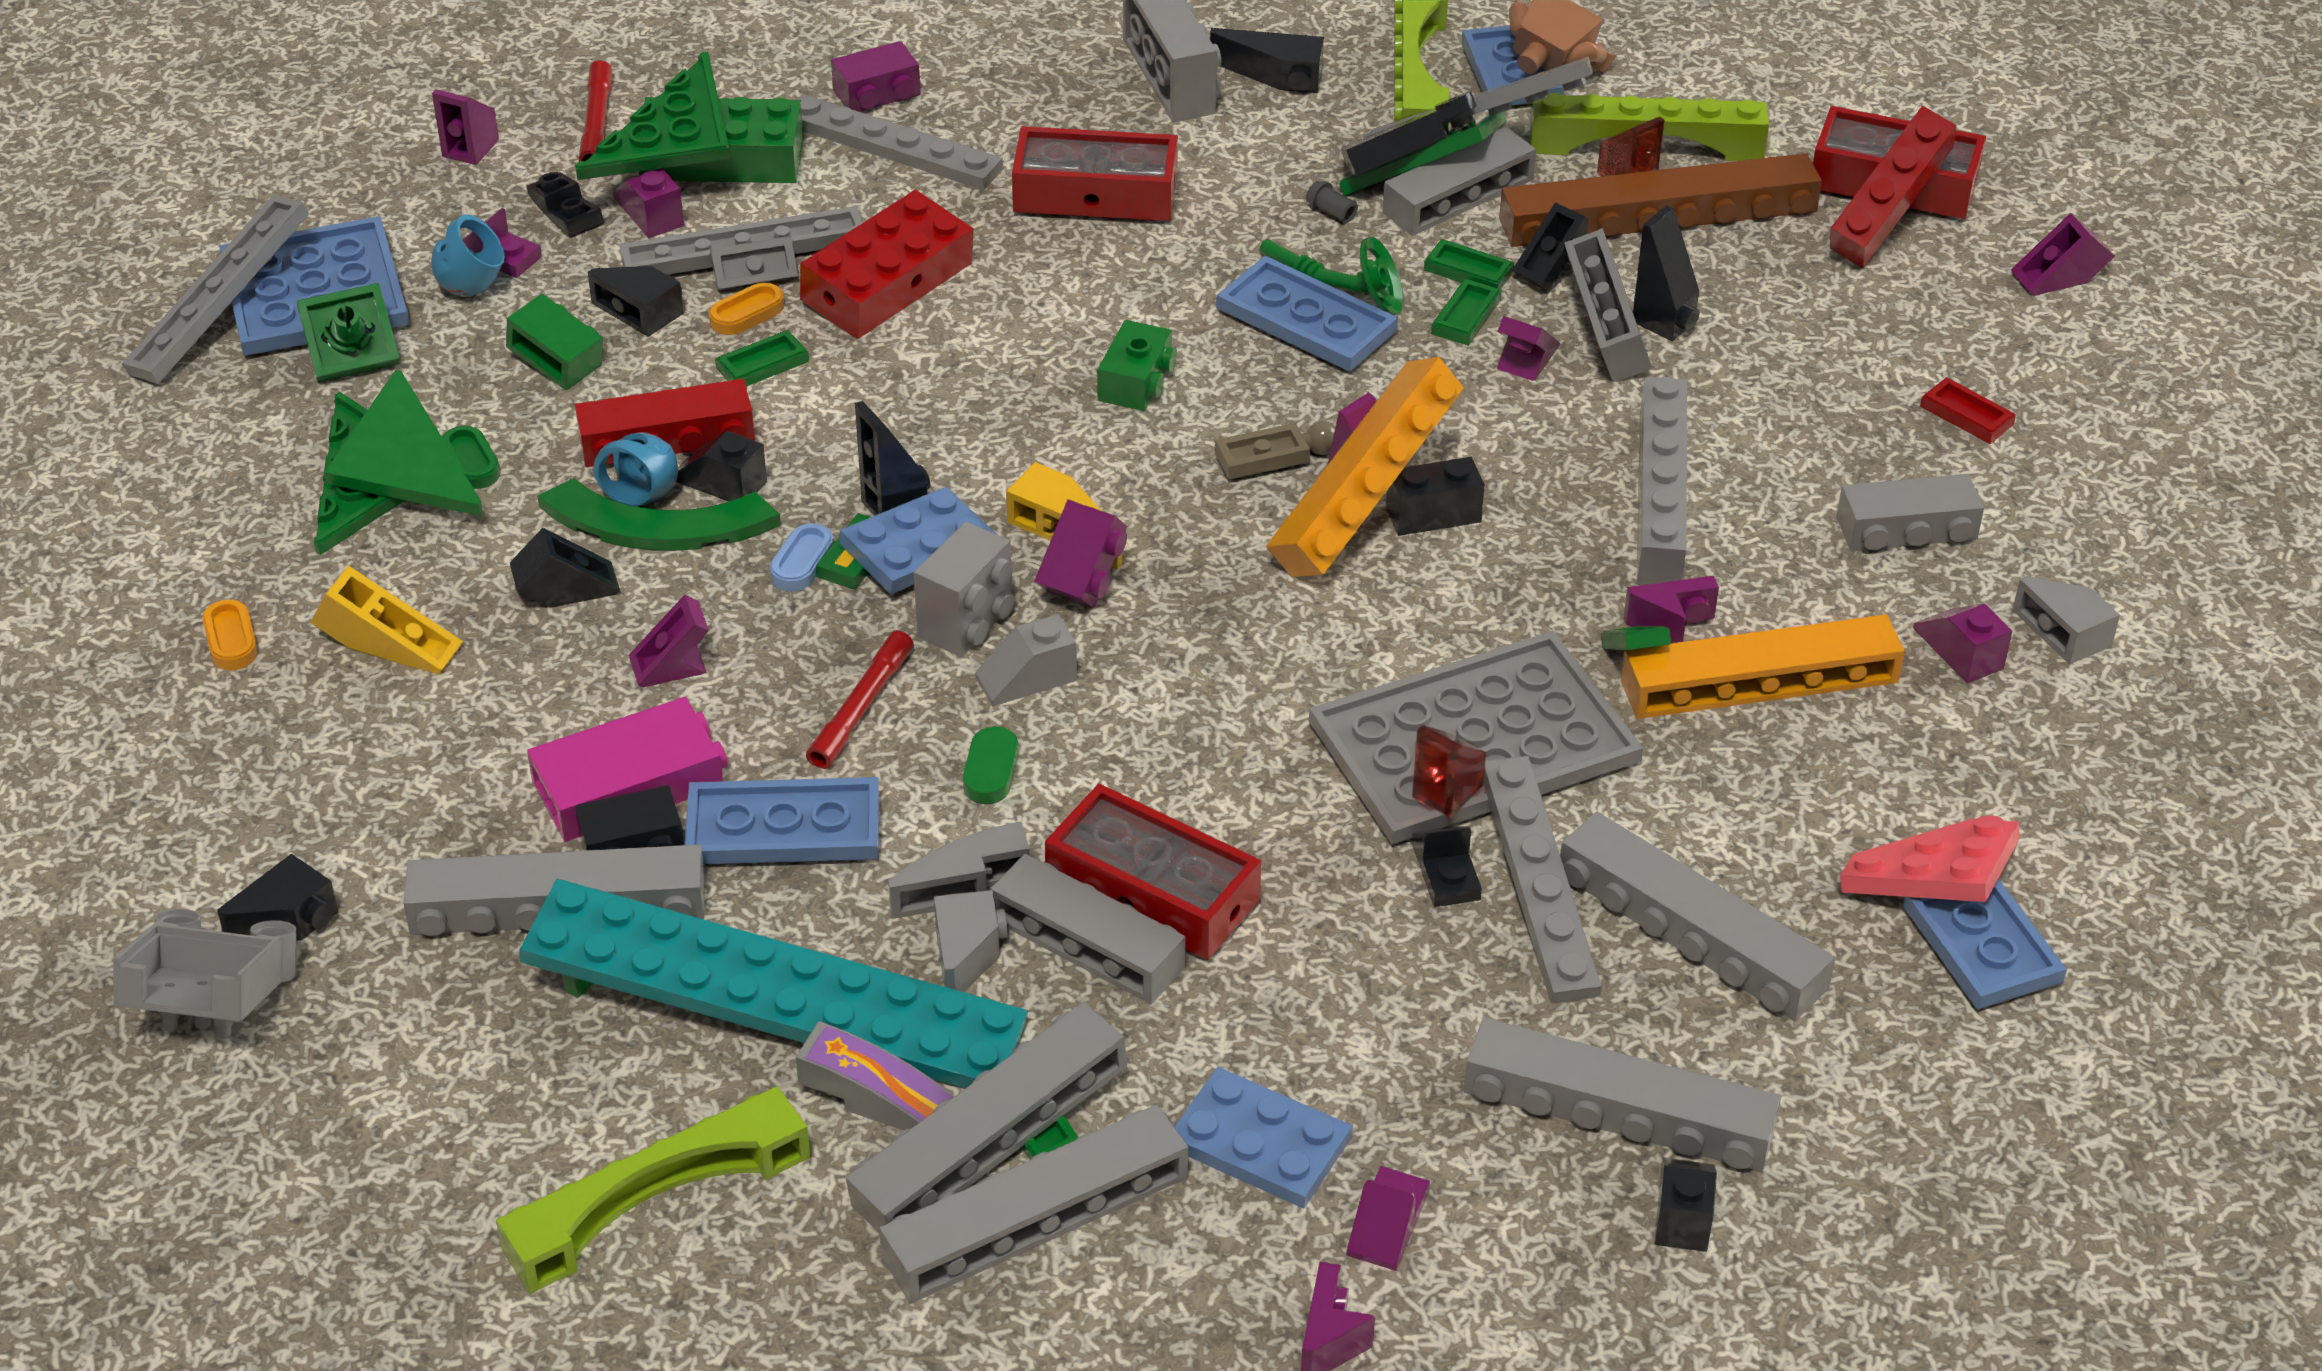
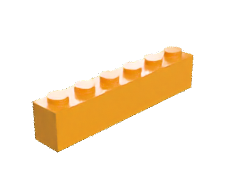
(1364, 467)
(1762, 666)

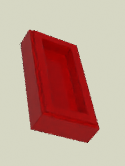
(1968, 410)

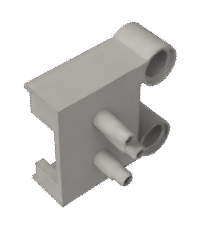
(202, 971)

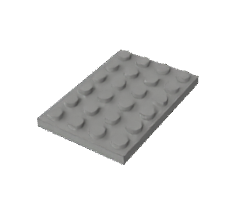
(1503, 701)

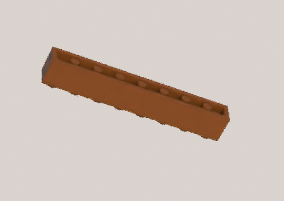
(1696, 193)

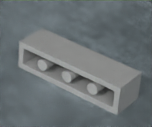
(1458, 181)
(1608, 305)
(1090, 928)

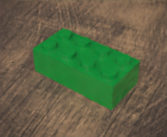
(762, 143)

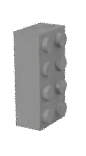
(1174, 55)

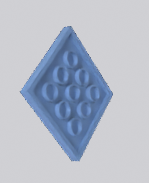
(314, 265)

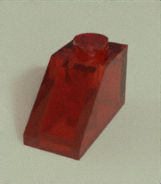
(1632, 150)
(1446, 770)

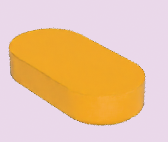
(746, 308)
(229, 634)

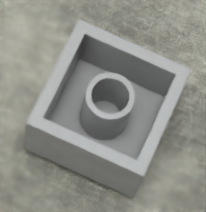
(964, 589)

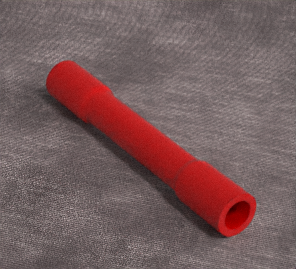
(598, 89)
(837, 731)

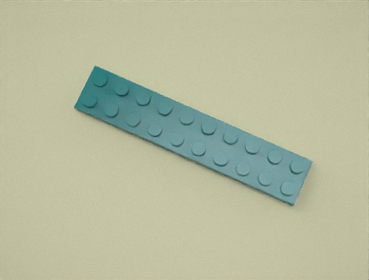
(767, 982)

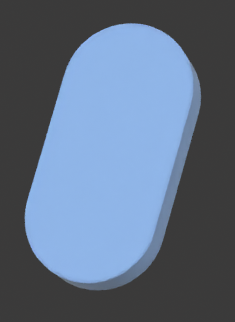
(797, 559)

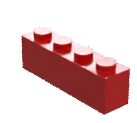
(1892, 186)
(678, 416)

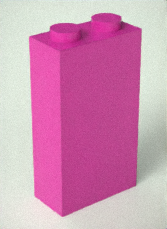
(625, 757)

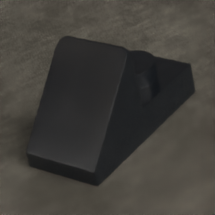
(1546, 251)
(1447, 865)

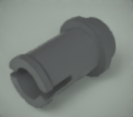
(1323, 197)

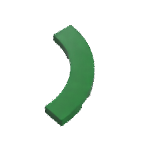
(657, 529)

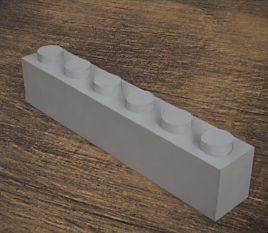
(1662, 481)
(510, 889)
(1697, 916)
(1622, 1094)
(989, 1118)
(1033, 1203)

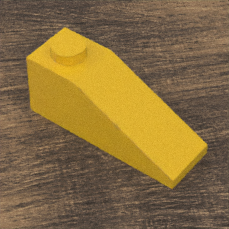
(1039, 498)
(382, 625)

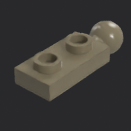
(1272, 448)

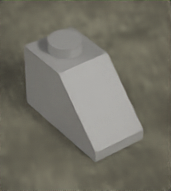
(2066, 617)
(1029, 661)
(967, 936)

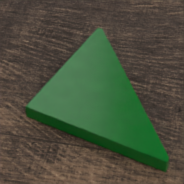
(671, 131)
(1457, 139)
(402, 455)
(344, 509)

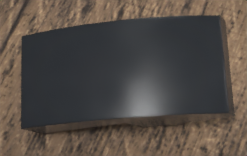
(563, 203)

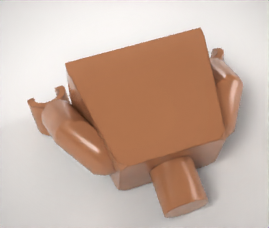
(1556, 34)

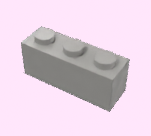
(1909, 512)

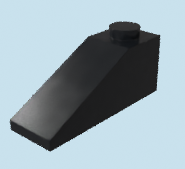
(1273, 59)
(1665, 279)
(885, 468)

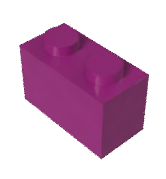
(875, 77)
(1082, 554)

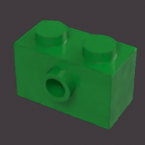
(554, 341)
(1135, 365)

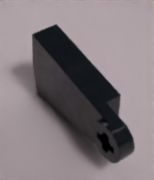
(1404, 137)

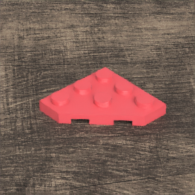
(1938, 864)

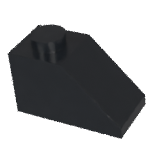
(637, 296)
(725, 467)
(561, 572)
(284, 893)
(1685, 1204)

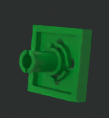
(345, 317)

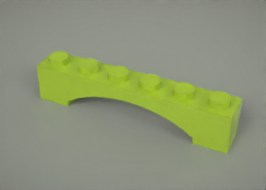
(1413, 85)
(1729, 127)
(752, 1137)

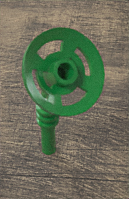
(1372, 279)

